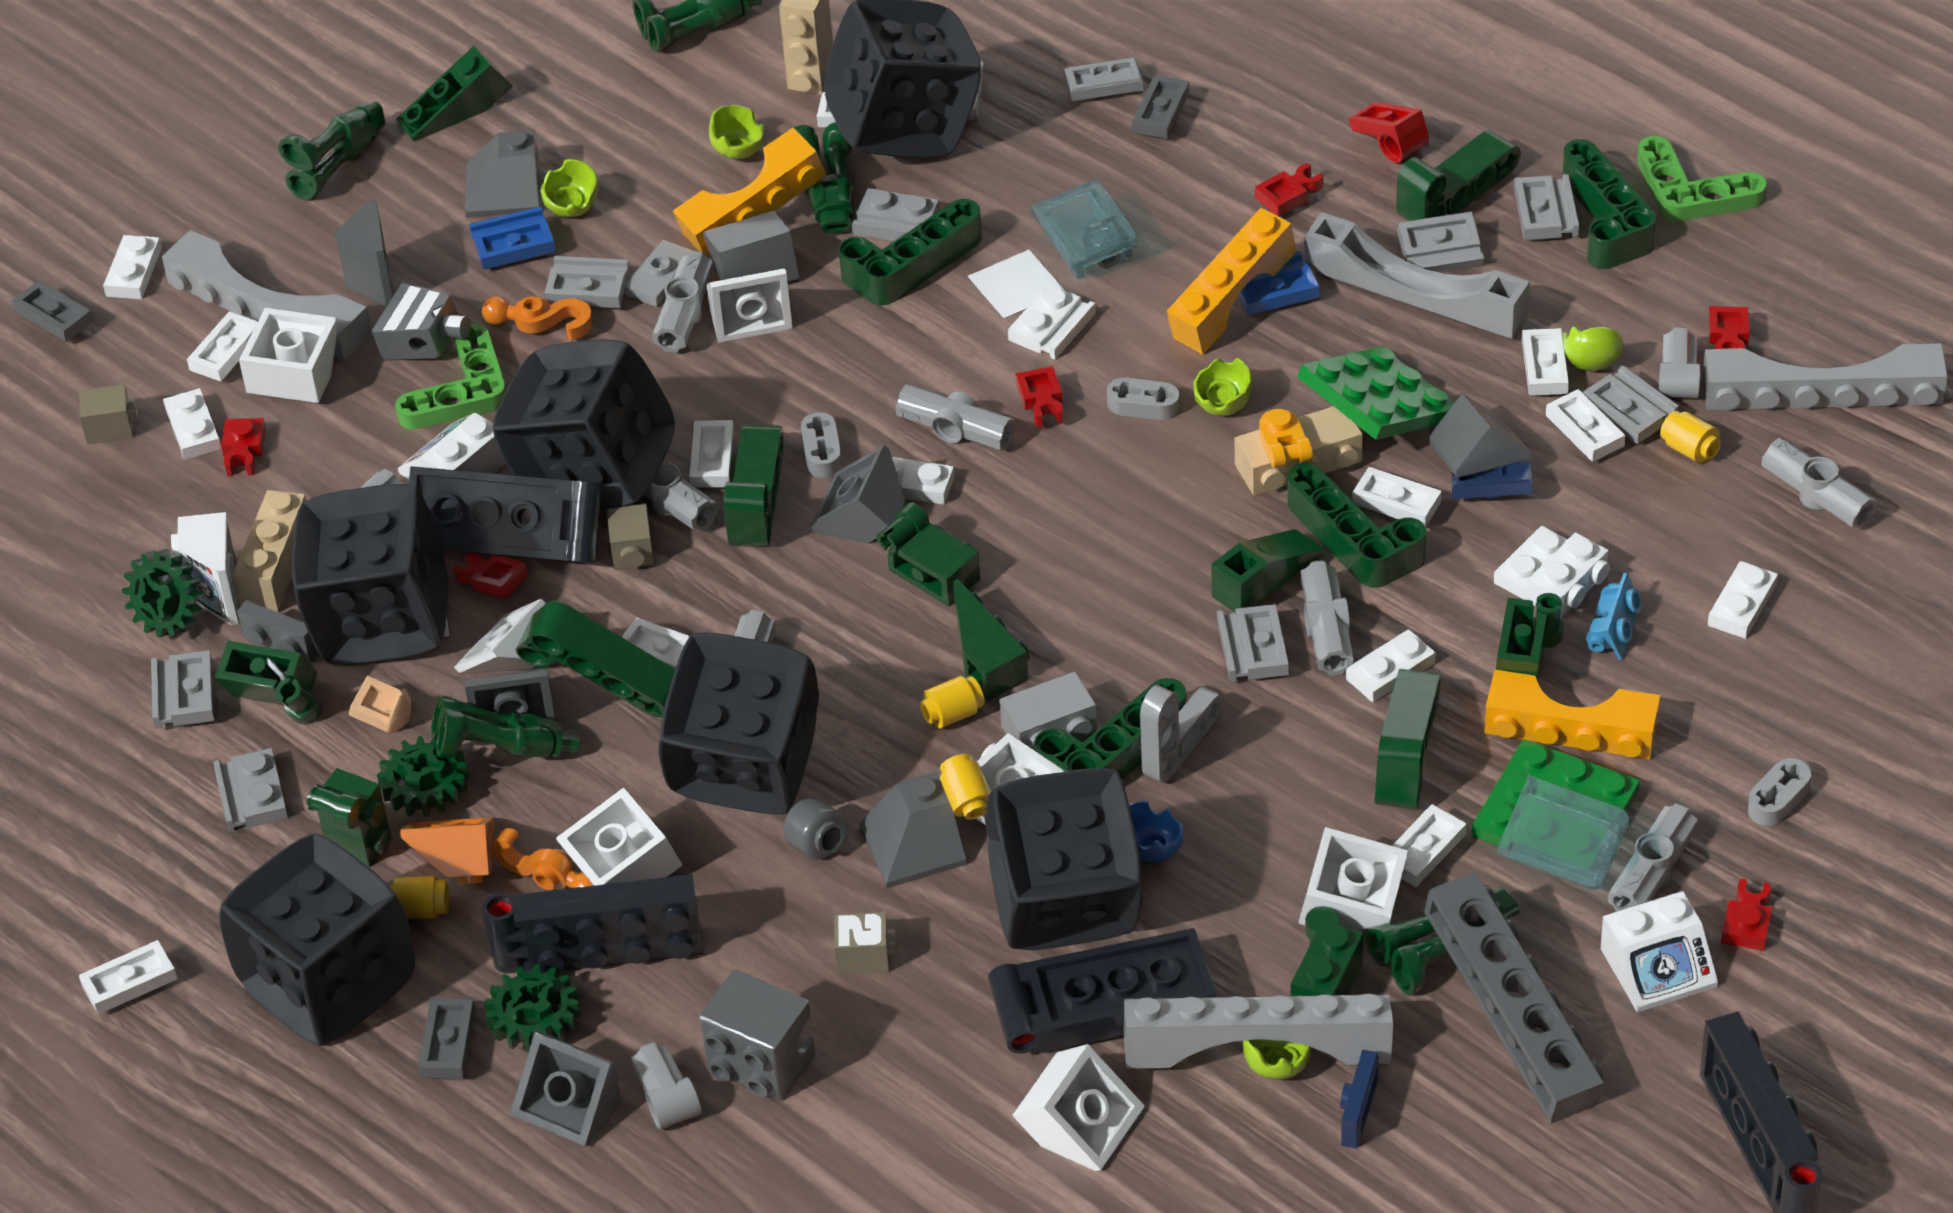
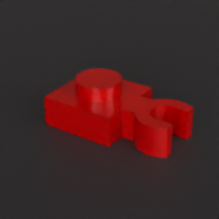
(1287, 192)
(1728, 327)
(1041, 392)
(241, 442)
(493, 577)
(1748, 918)

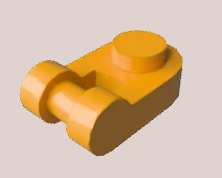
(1283, 438)

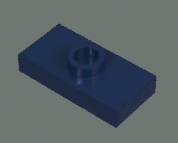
(1495, 482)
(1357, 1099)

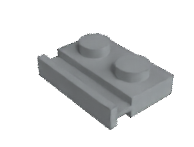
(1545, 207)
(891, 214)
(1441, 242)
(593, 280)
(1631, 404)
(1253, 643)
(182, 689)
(250, 790)

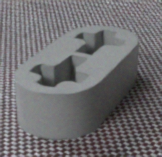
(1143, 398)
(826, 444)
(1786, 796)

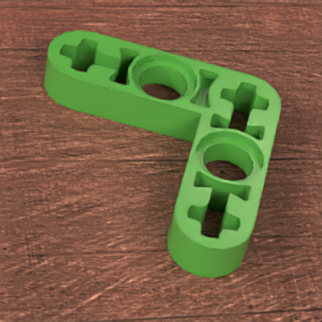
(1746, 188)
(475, 384)

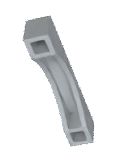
(201, 269)
(1481, 300)
(1747, 381)
(1169, 1030)

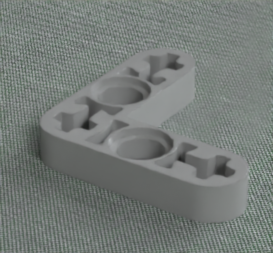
(1173, 734)

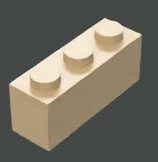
(806, 43)
(1334, 445)
(266, 560)

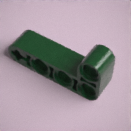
(1456, 181)
(1622, 218)
(913, 258)
(753, 493)
(1367, 552)
(597, 654)
(1406, 738)
(1111, 746)

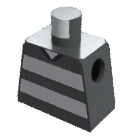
(418, 324)

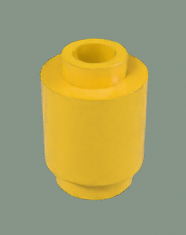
(1691, 436)
(952, 701)
(965, 786)
(422, 896)

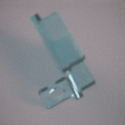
(1085, 226)
(1563, 833)

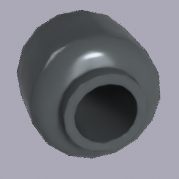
(814, 828)

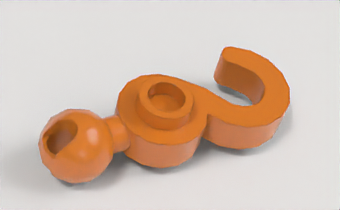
(536, 315)
(549, 867)

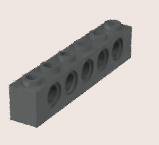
(1556, 1089)

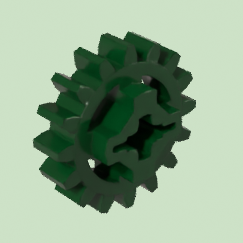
(163, 593)
(421, 777)
(532, 1006)

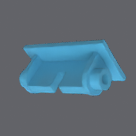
(1615, 617)

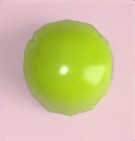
(735, 132)
(570, 189)
(1592, 348)
(1223, 387)
(1276, 1057)

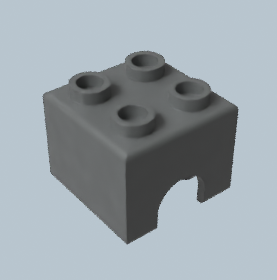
(754, 1035)

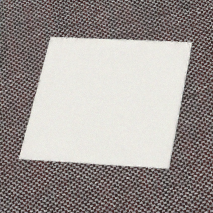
(1013, 282)

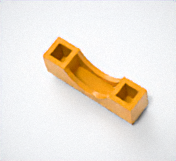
(787, 171)
(1205, 305)
(1618, 726)

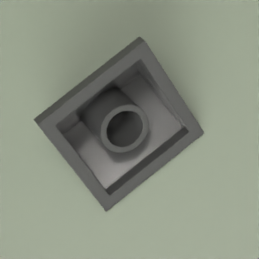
(752, 247)
(365, 255)
(1475, 439)
(566, 1089)

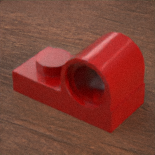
(1397, 128)

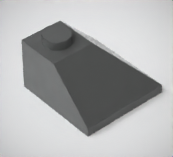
(504, 176)
(861, 499)
(514, 691)
(913, 832)

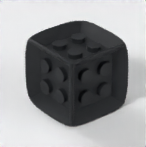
(902, 78)
(586, 418)
(370, 574)
(739, 723)
(1063, 858)
(317, 938)

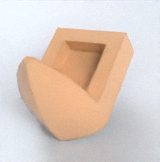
(381, 705)

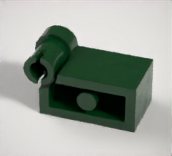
(928, 555)
(1526, 637)
(270, 677)
(352, 814)
(1332, 956)

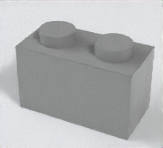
(1053, 704)

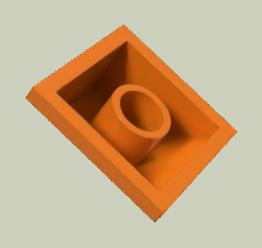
(455, 846)

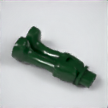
(673, 23)
(346, 134)
(833, 193)
(519, 733)
(1391, 941)

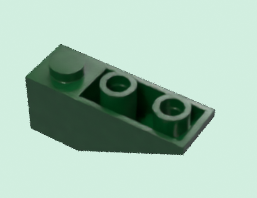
(460, 93)
(1260, 567)
(986, 646)

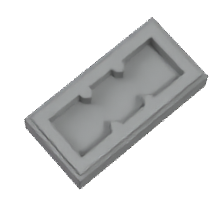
(1103, 79)
(653, 275)

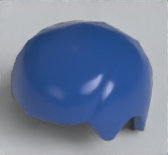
(1156, 833)

